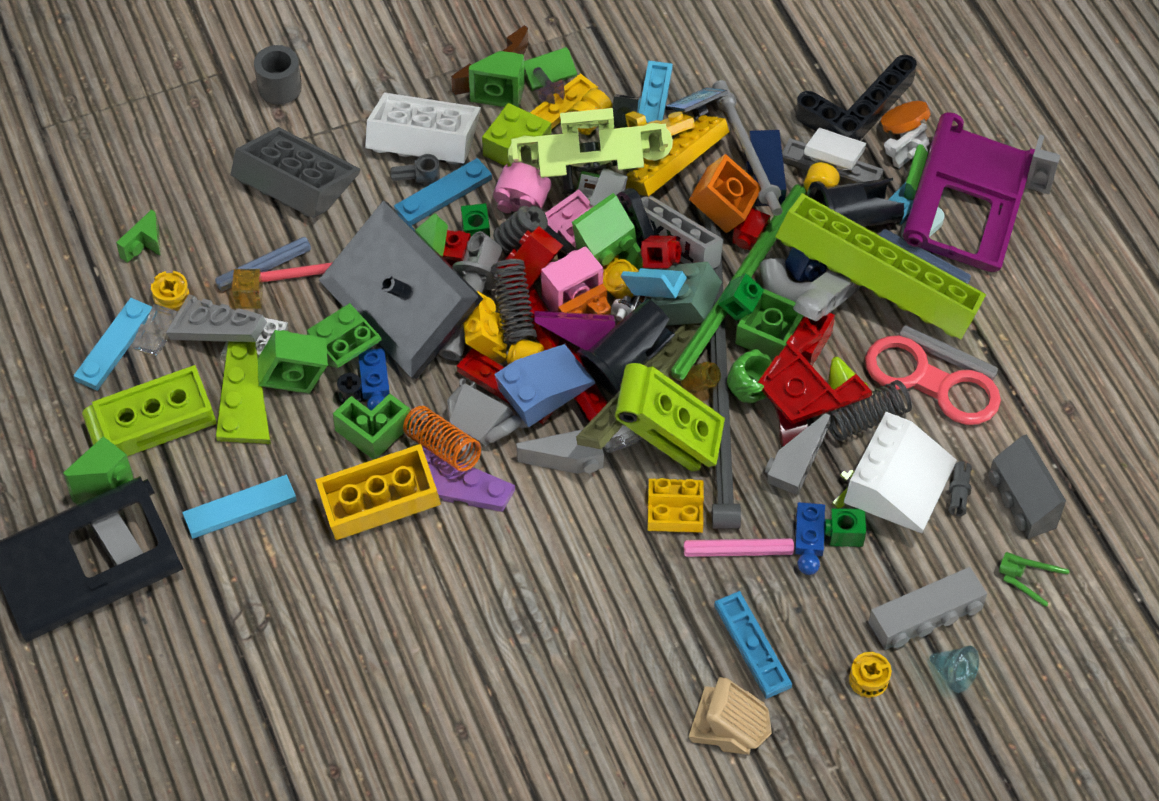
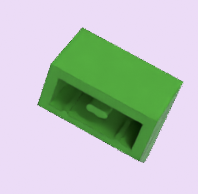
(345, 335)

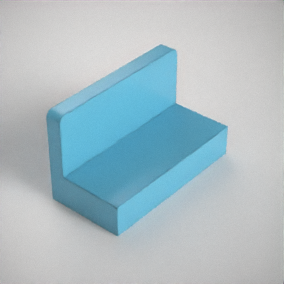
(654, 282)

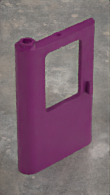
(980, 170)

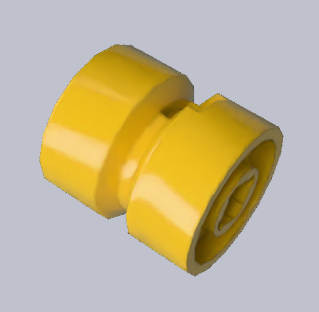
(592, 100)

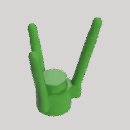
(1015, 566)

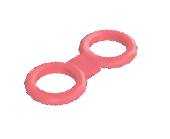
(933, 380)

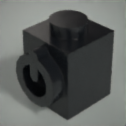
(622, 105)

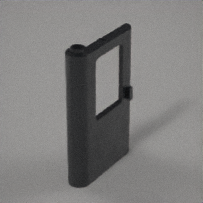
(46, 578)

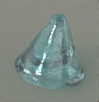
(957, 666)

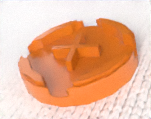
(905, 117)

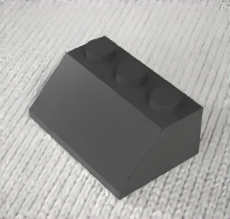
(1027, 488)

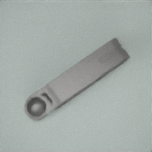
(825, 295)

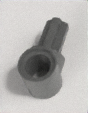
(424, 171)

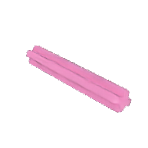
(738, 547)

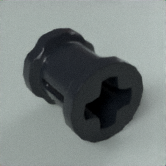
(349, 385)

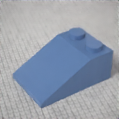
(542, 382)

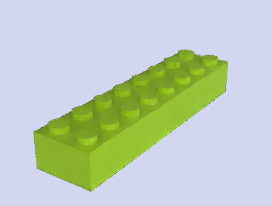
(880, 266)

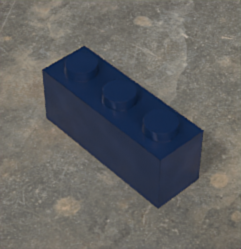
(769, 151)

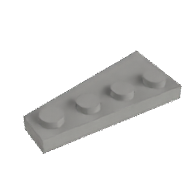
(210, 322)

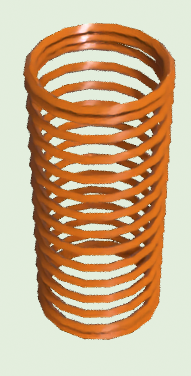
(458, 447)

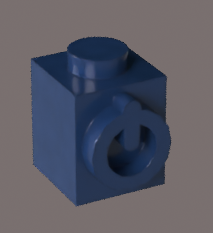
(804, 268)

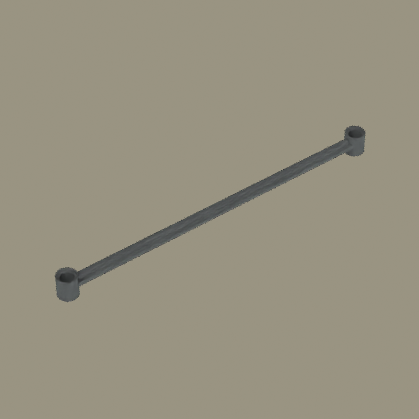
(724, 513)

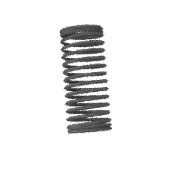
(506, 272)
(893, 393)

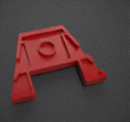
(799, 388)

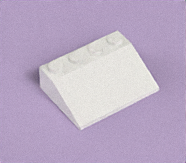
(422, 127)
(900, 474)

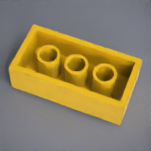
(378, 492)

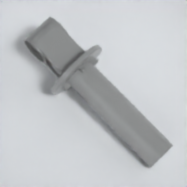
(476, 270)

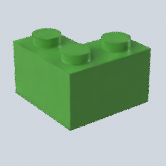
(371, 430)

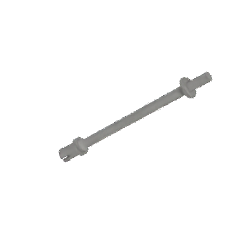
(769, 193)

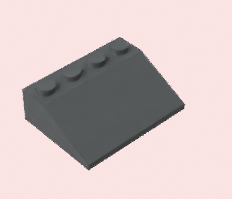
(293, 171)

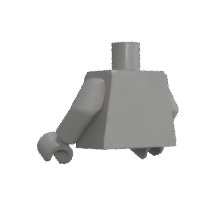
(480, 415)

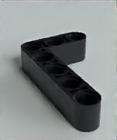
(857, 121)

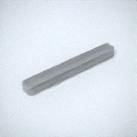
(949, 352)

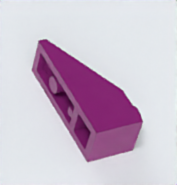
(577, 328)

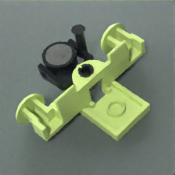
(560, 152)

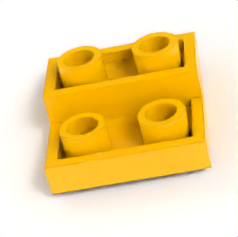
(675, 505)

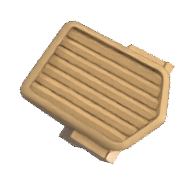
(730, 719)

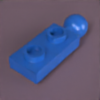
(373, 376)
(809, 536)

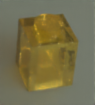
(247, 288)

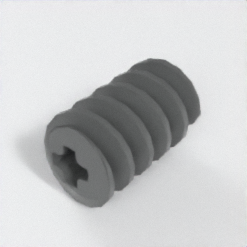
(517, 225)

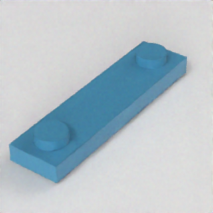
(443, 191)
(753, 645)

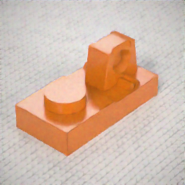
(591, 302)

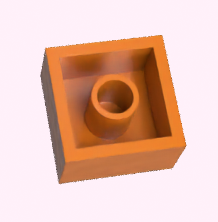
(725, 193)

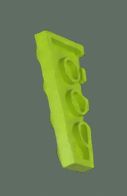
(242, 402)

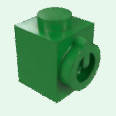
(741, 296)

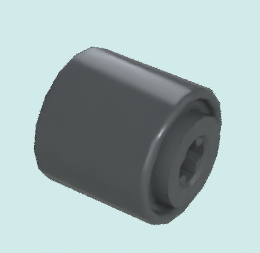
(278, 74)

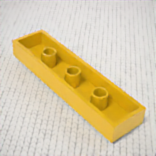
(685, 149)

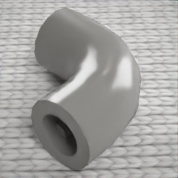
(776, 279)

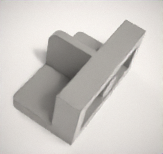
(1042, 169)

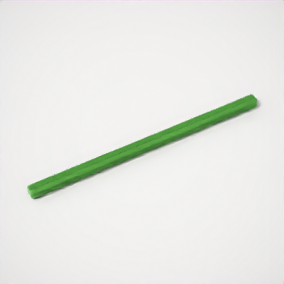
(748, 266)

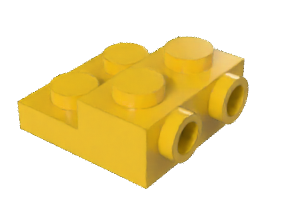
(484, 331)

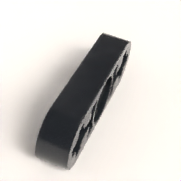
(635, 210)

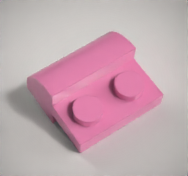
(562, 215)

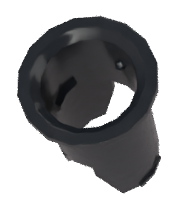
(859, 201)
(630, 341)

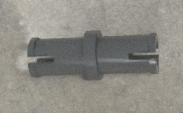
(960, 488)

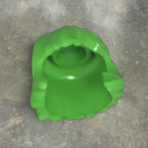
(746, 373)

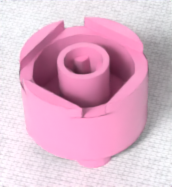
(519, 187)

